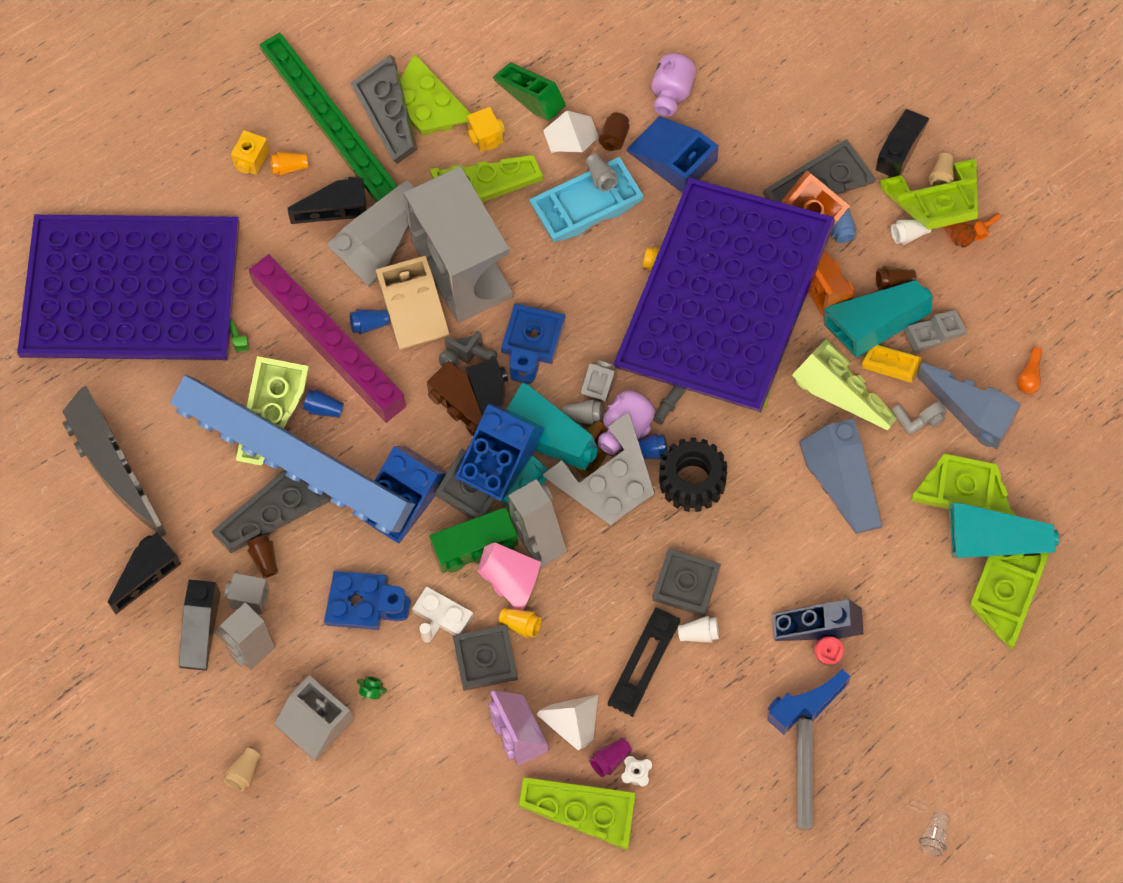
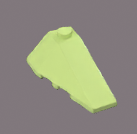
(828, 377)
(274, 395)

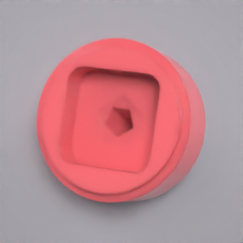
(828, 650)

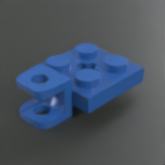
(528, 351)
(378, 601)

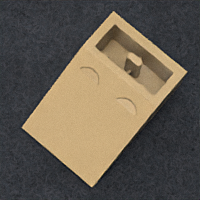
(412, 302)

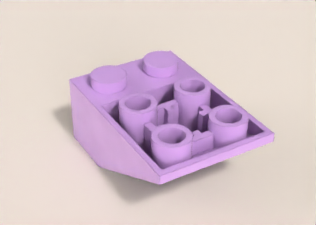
(518, 727)

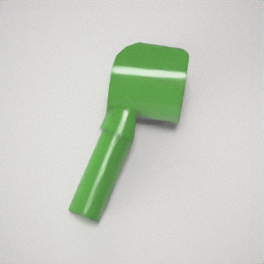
(240, 342)

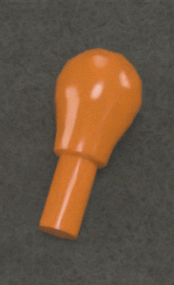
(1029, 378)

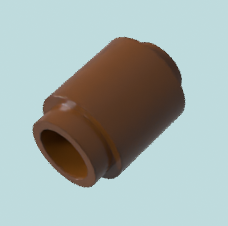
(614, 131)

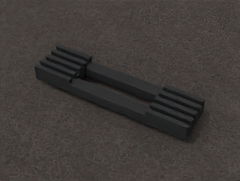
(626, 695)

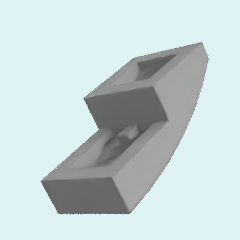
(935, 332)

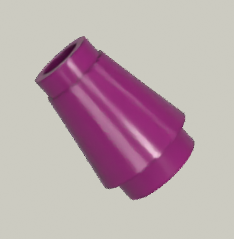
(609, 757)

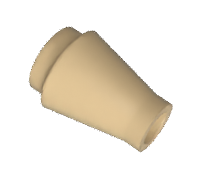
(942, 171)
(242, 770)

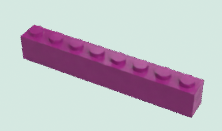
(327, 338)

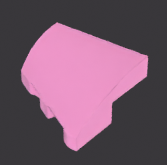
(509, 573)

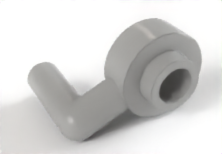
(930, 416)

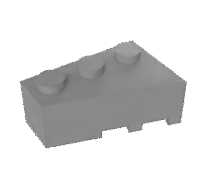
(536, 522)
(245, 637)

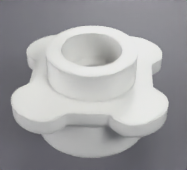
(637, 779)

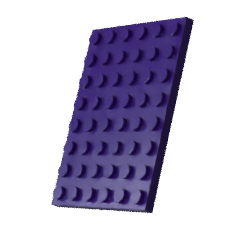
(129, 287)
(724, 293)

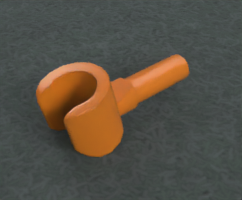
(981, 227)

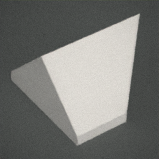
(570, 133)
(573, 720)

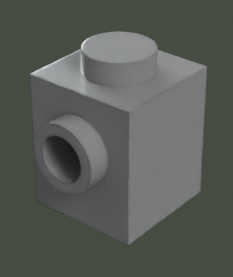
(248, 590)

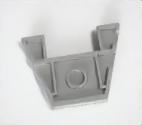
(617, 484)

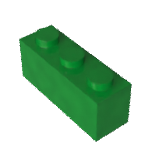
(467, 540)

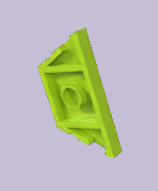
(429, 101)
(964, 482)
(1007, 592)

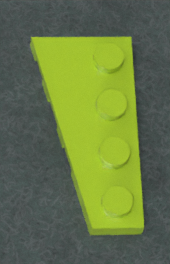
(499, 178)
(588, 809)

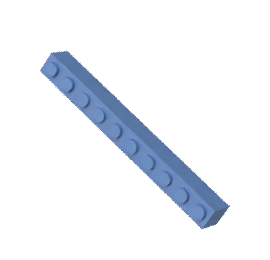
(292, 454)

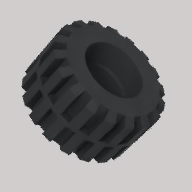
(693, 454)

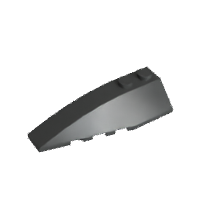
(104, 455)

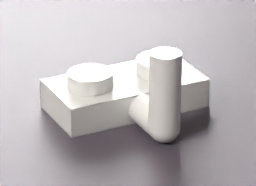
(441, 614)

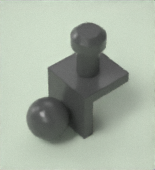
(465, 350)

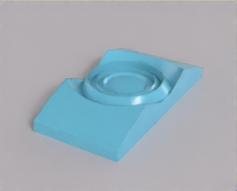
(578, 204)

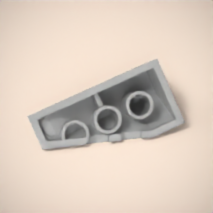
(374, 235)

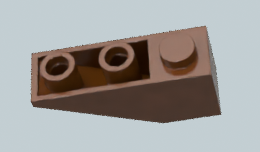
(455, 393)

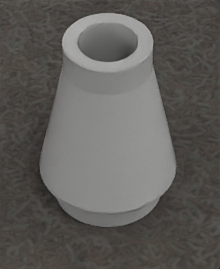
(602, 174)
(585, 412)

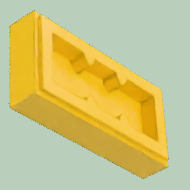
(892, 363)

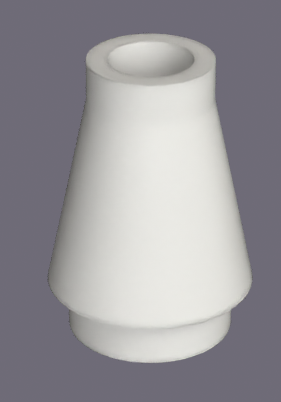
(907, 230)
(700, 630)

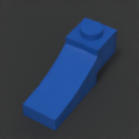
(790, 709)

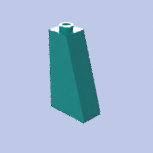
(877, 316)
(562, 436)
(993, 533)

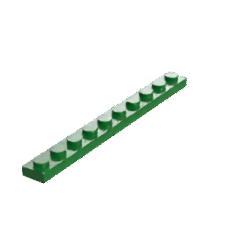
(328, 116)

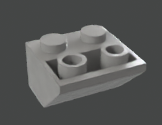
(313, 718)

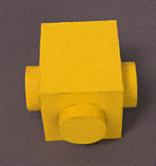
(485, 129)
(250, 153)

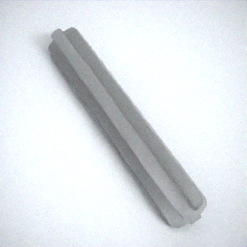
(804, 774)

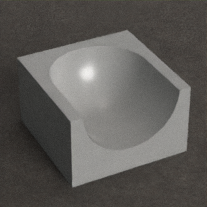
(459, 243)

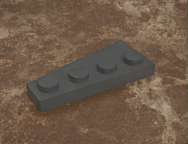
(386, 106)
(837, 169)
(267, 511)

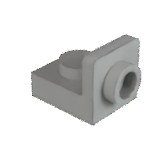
(599, 380)

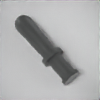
(668, 404)

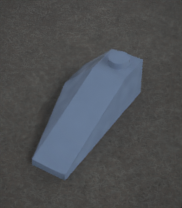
(983, 413)
(840, 466)

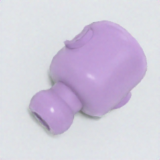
(672, 82)
(641, 412)

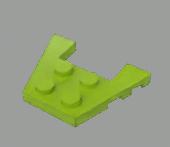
(938, 204)

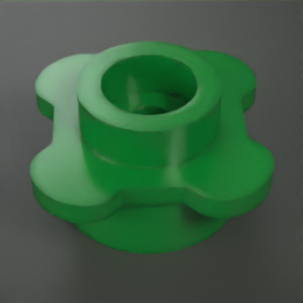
(371, 687)

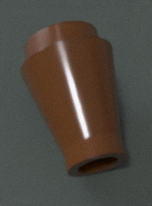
(891, 277)
(263, 555)

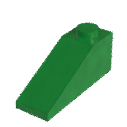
(531, 90)

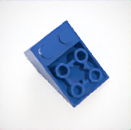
(674, 151)
(499, 451)
(411, 478)

